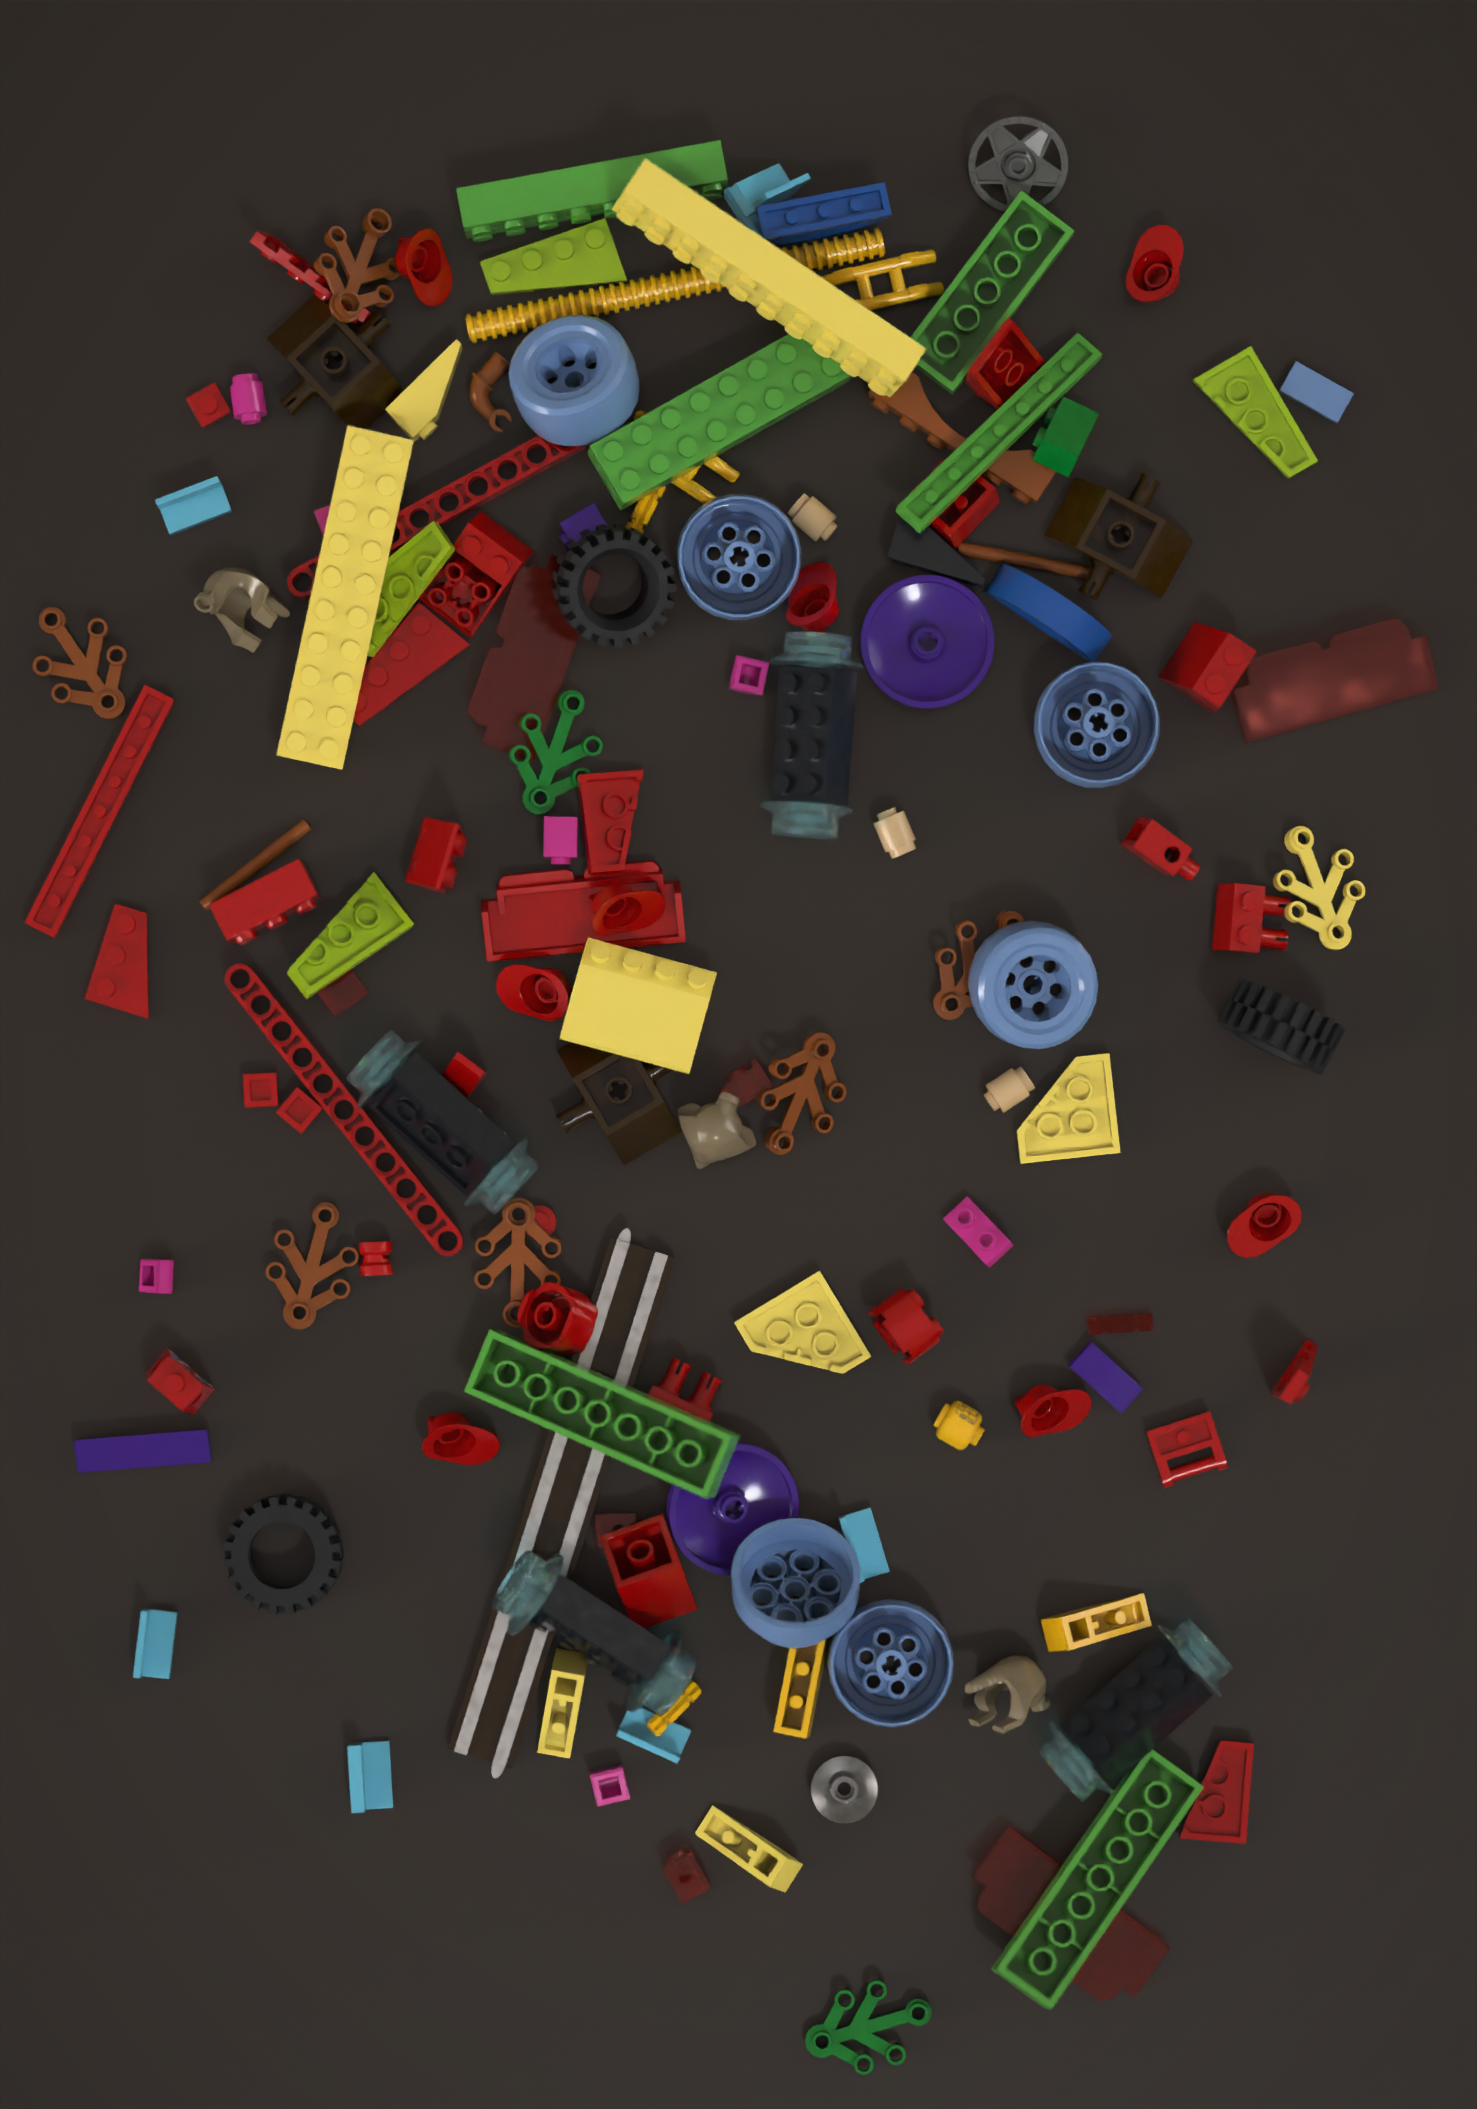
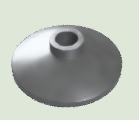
(849, 1806)

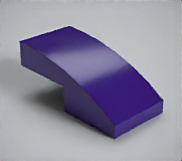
(1105, 1377)

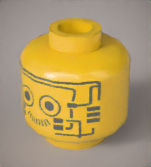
(959, 1425)

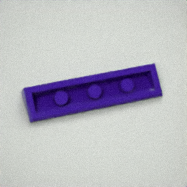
(143, 1450)

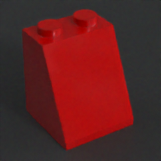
(1207, 665)
(648, 1572)

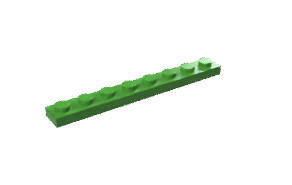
(998, 433)

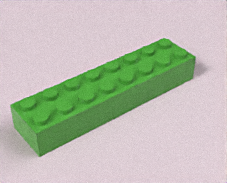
(581, 191)
(713, 418)
(602, 1413)
(1097, 1879)

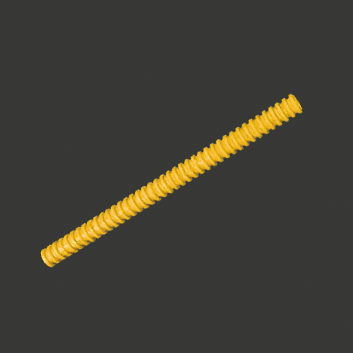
(657, 288)

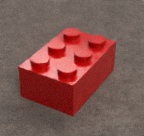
(266, 903)

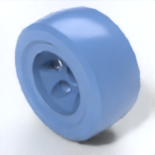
(583, 401)
(705, 531)
(1079, 763)
(1062, 1014)
(860, 1634)

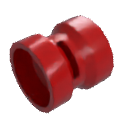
(375, 1258)

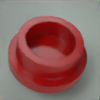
(545, 1218)

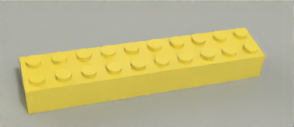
(768, 279)
(345, 597)

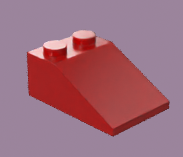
(1003, 365)

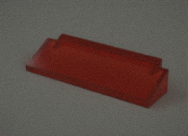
(531, 663)
(1317, 685)
(1014, 1881)

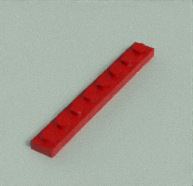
(99, 811)

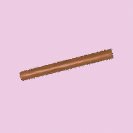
(1023, 560)
(256, 864)

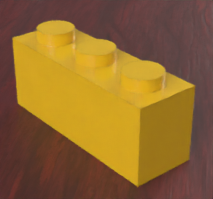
(800, 1690)

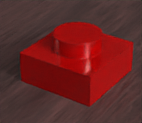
(208, 405)
(260, 1090)
(299, 1110)

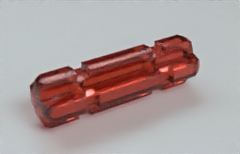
(1120, 1323)

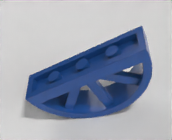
(823, 215)
(1048, 612)

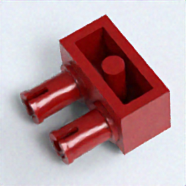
(965, 512)
(1240, 919)
(671, 1384)

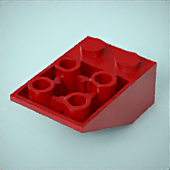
(476, 574)
(435, 855)

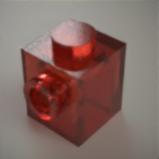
(686, 1875)

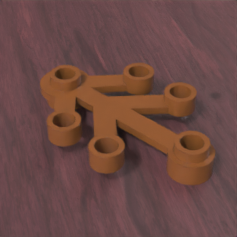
(357, 269)
(84, 667)
(959, 990)
(802, 1088)
(517, 1253)
(310, 1271)

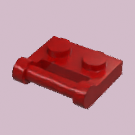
(1183, 1438)

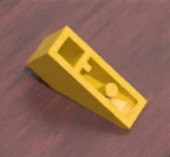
(1095, 1623)

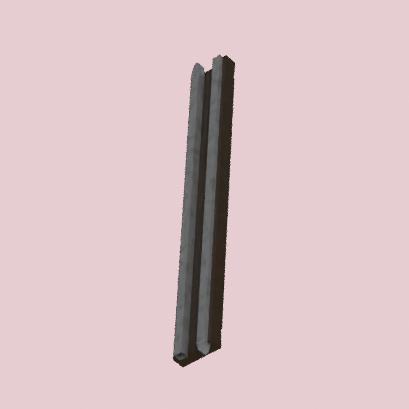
(559, 1508)

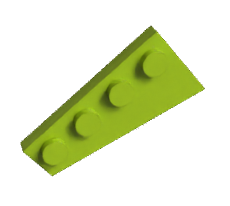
(565, 260)
(1254, 405)
(407, 577)
(357, 932)

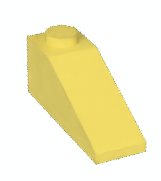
(424, 398)
(562, 1703)
(749, 1849)

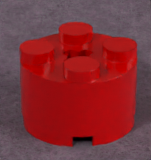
(557, 1319)
(906, 1325)

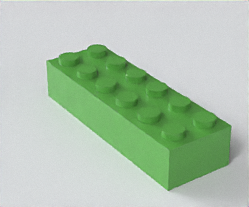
(989, 290)

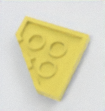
(1074, 1115)
(805, 1328)

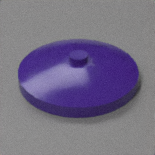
(927, 642)
(750, 1495)

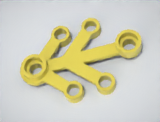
(1319, 892)

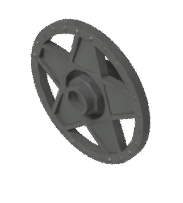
(1017, 161)

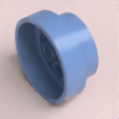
(780, 1551)

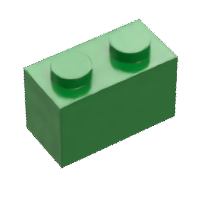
(1065, 436)

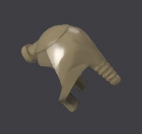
(229, 596)
(715, 1130)
(1025, 1684)

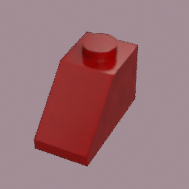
(464, 1074)

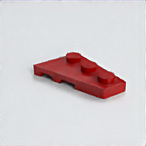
(607, 817)
(122, 964)
(1293, 1381)
(1223, 1803)

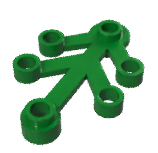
(552, 757)
(862, 2028)

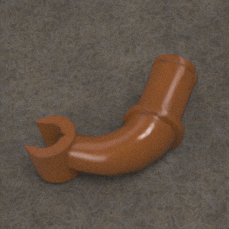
(481, 386)

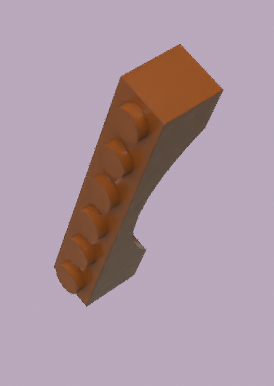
(1012, 468)

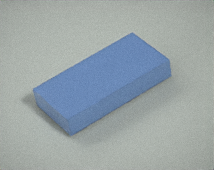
(1316, 392)

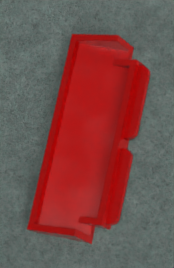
(553, 916)

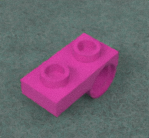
(978, 1232)

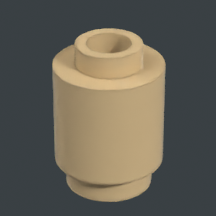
(813, 518)
(895, 832)
(1008, 1089)

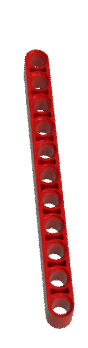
(460, 489)
(329, 1102)

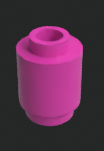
(248, 398)

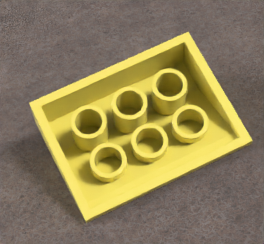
(638, 1005)

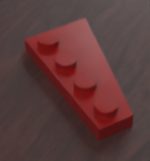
(298, 268)
(404, 660)

